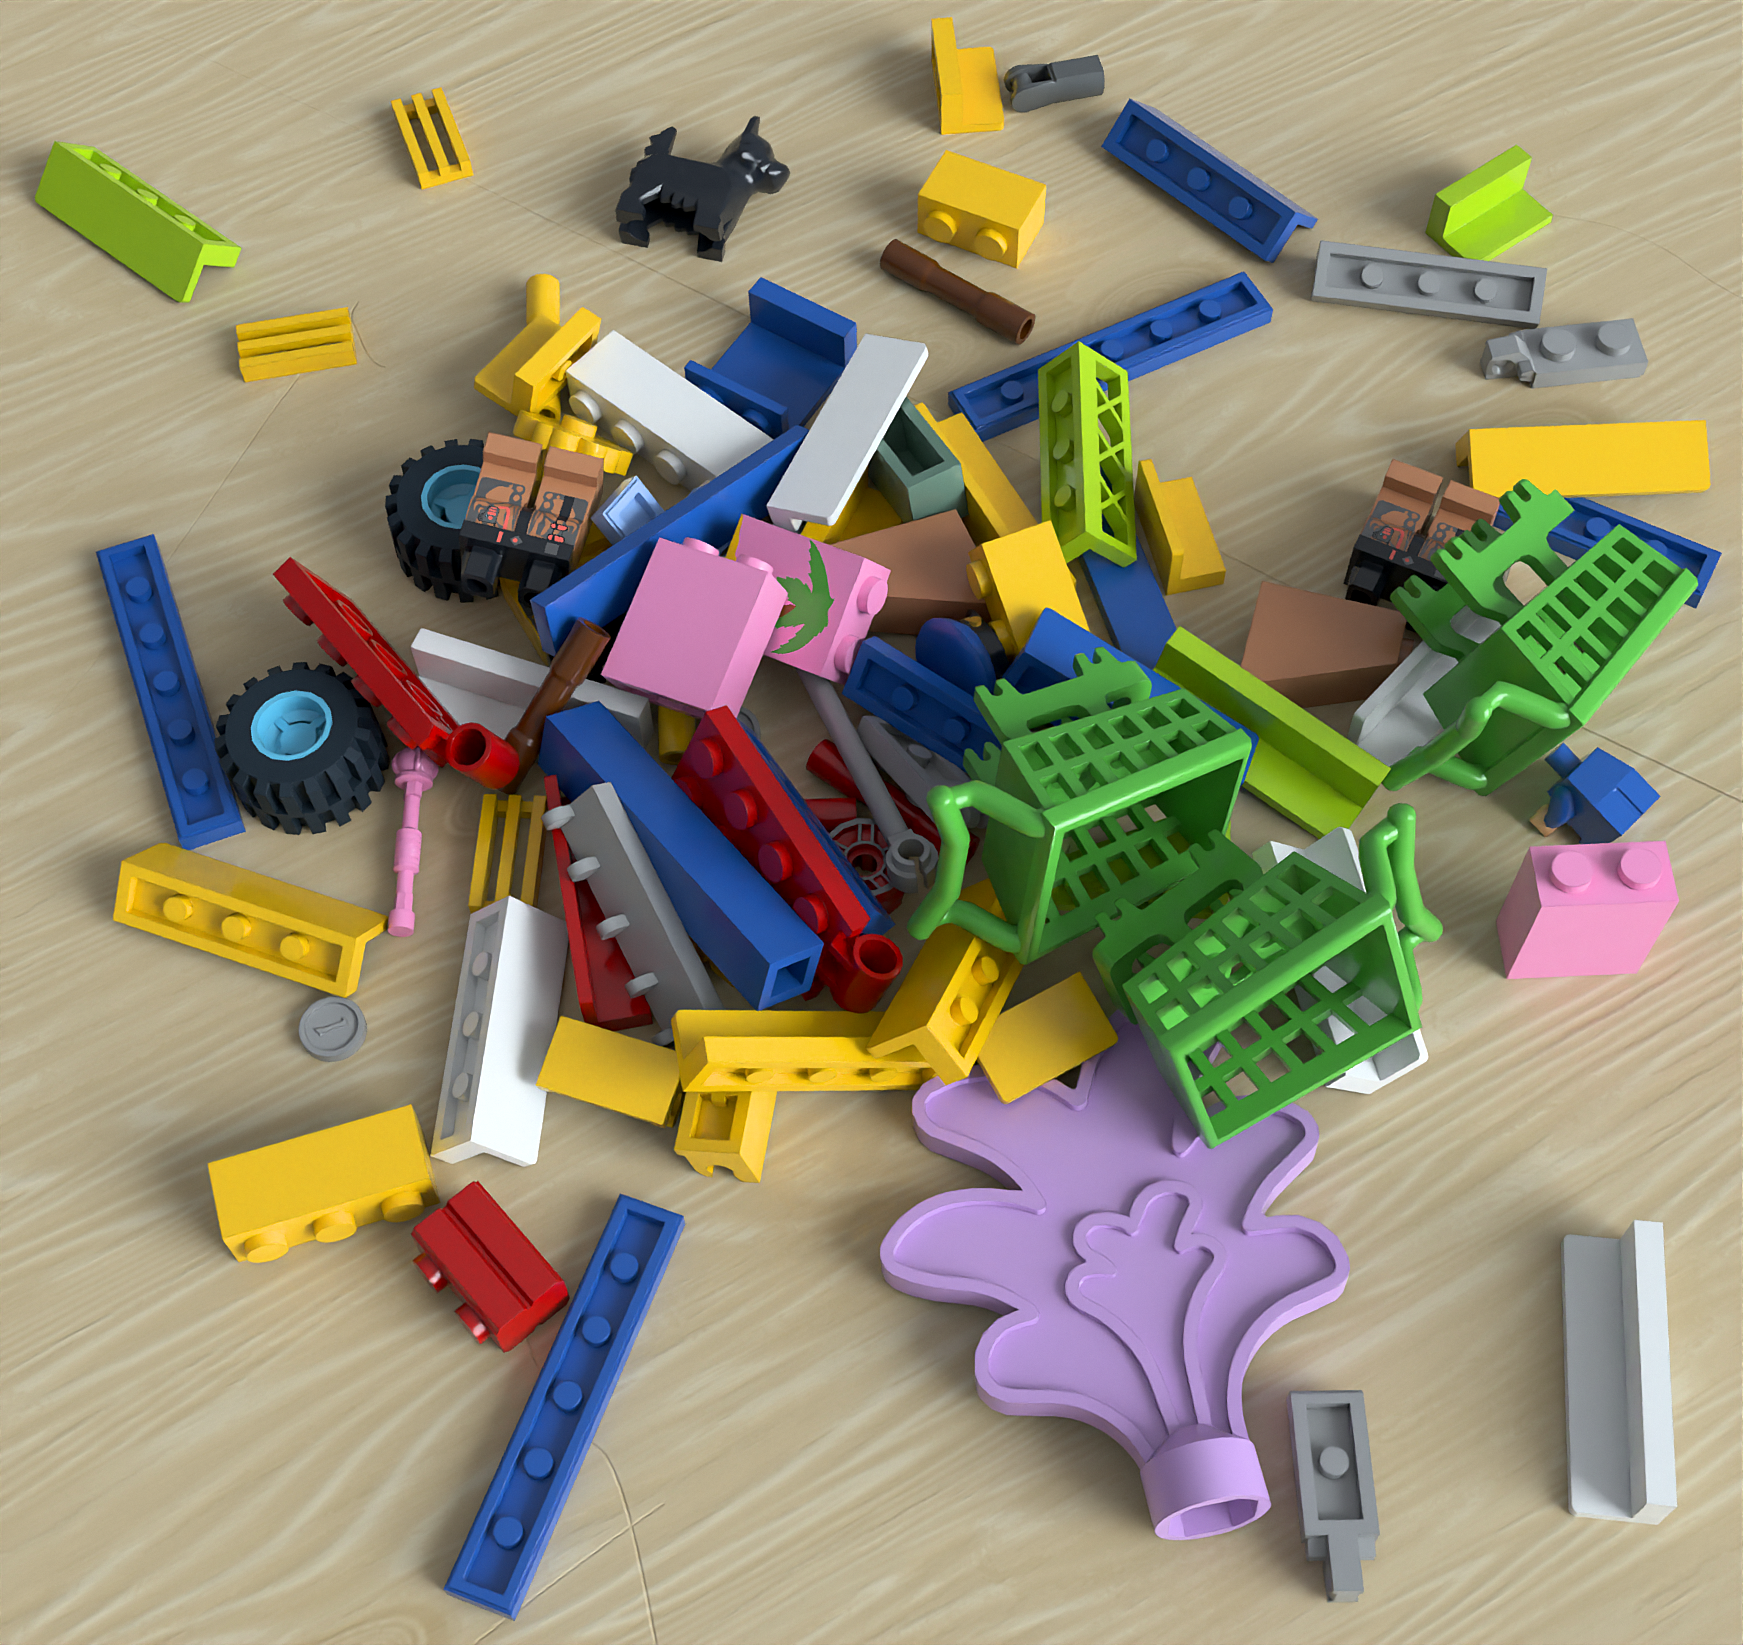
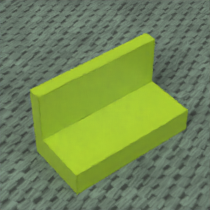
(1487, 209)

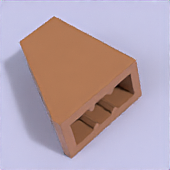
(926, 572)
(1322, 645)

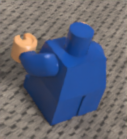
(1593, 796)

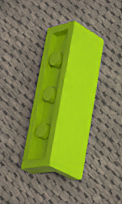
(131, 219)
(1299, 760)

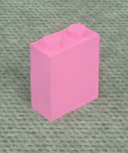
(695, 628)
(1586, 909)

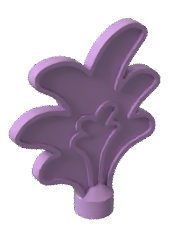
(1122, 1266)

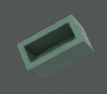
(917, 469)

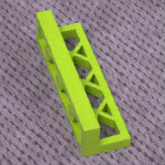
(1076, 448)

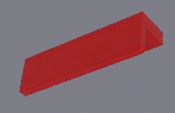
(597, 963)

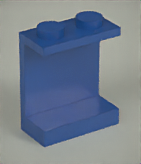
(781, 361)

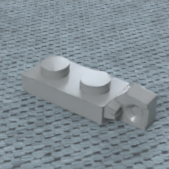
(1567, 354)
(1334, 1486)

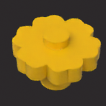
(574, 436)

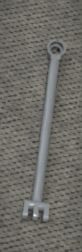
(900, 840)

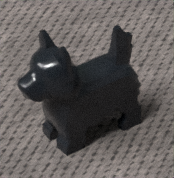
(697, 194)

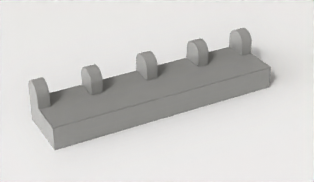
(1429, 284)
(634, 907)

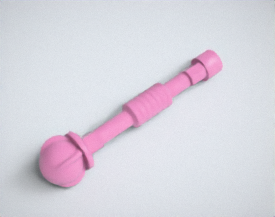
(413, 775)

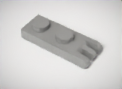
(913, 766)

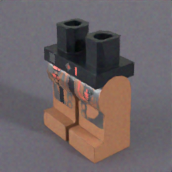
(1392, 536)
(513, 539)

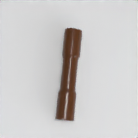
(986, 307)
(565, 674)

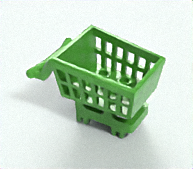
(1506, 694)
(1072, 780)
(1282, 932)

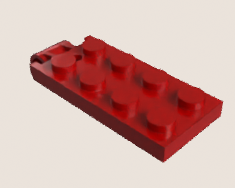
(388, 680)
(752, 810)

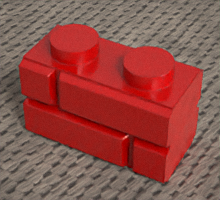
(489, 1268)

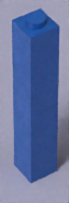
(712, 886)

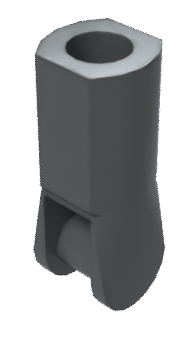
(1055, 82)

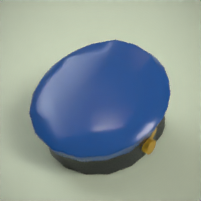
(962, 651)

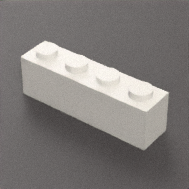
(658, 413)

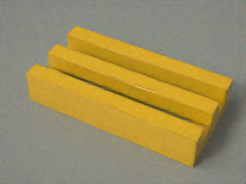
(423, 109)
(295, 336)
(513, 811)

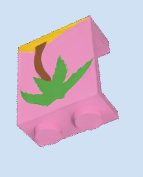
(827, 601)

